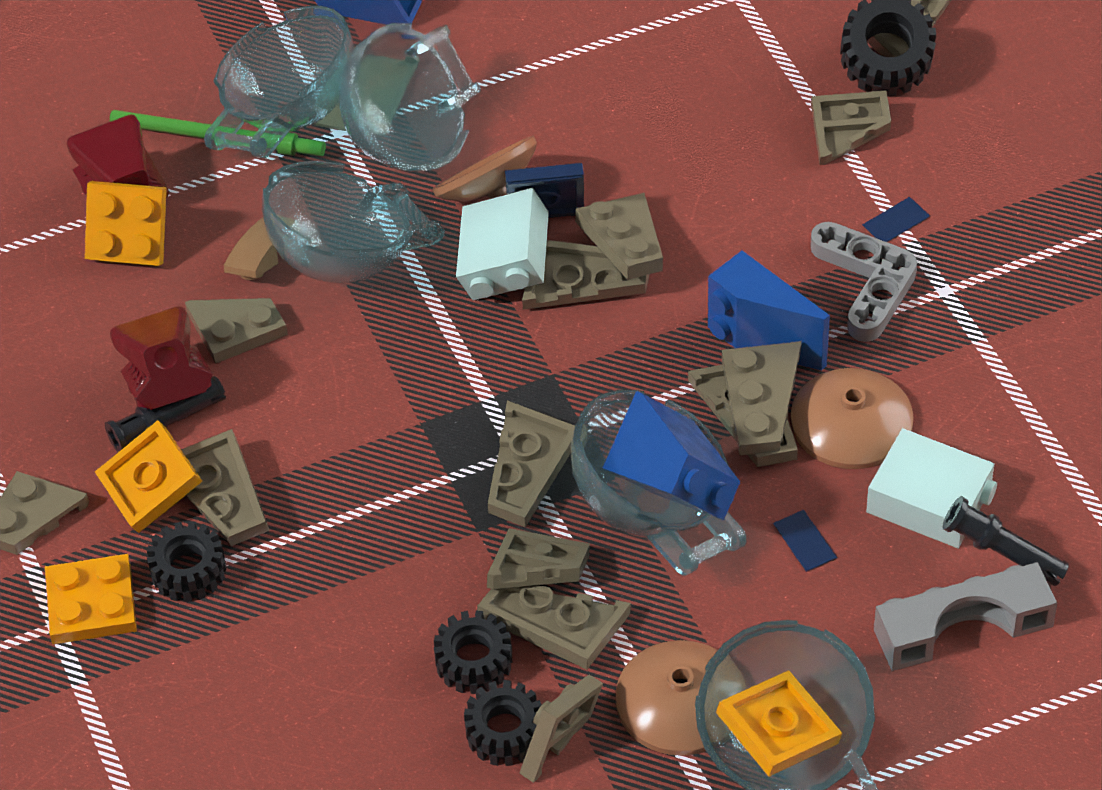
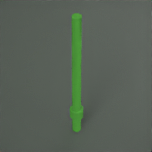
(289, 145)

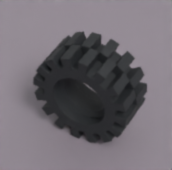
(192, 579)
(473, 631)
(497, 702)

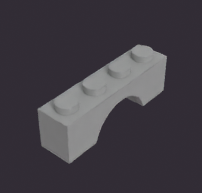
(1011, 599)

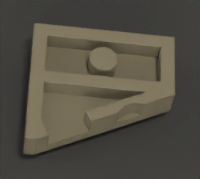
(848, 121)
(235, 324)
(32, 509)
(536, 560)
(558, 723)

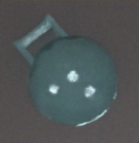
(280, 79)
(403, 98)
(338, 224)
(632, 507)
(825, 670)

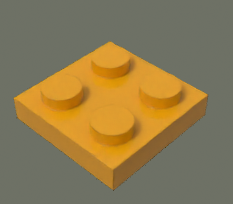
(125, 223)
(148, 476)
(90, 599)
(778, 723)

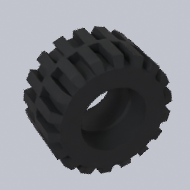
(888, 72)

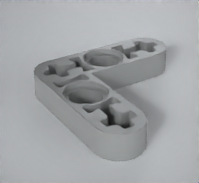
(880, 276)

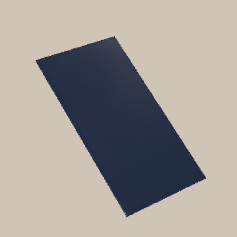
(896, 220)
(804, 540)

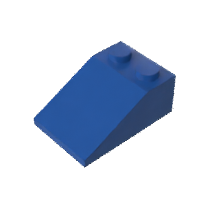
(758, 309)

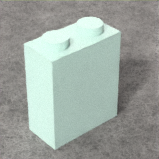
(502, 244)
(922, 483)

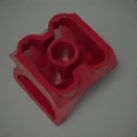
(114, 155)
(161, 358)

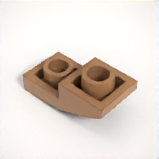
(252, 254)

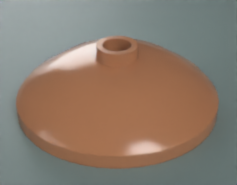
(487, 175)
(847, 431)
(654, 705)

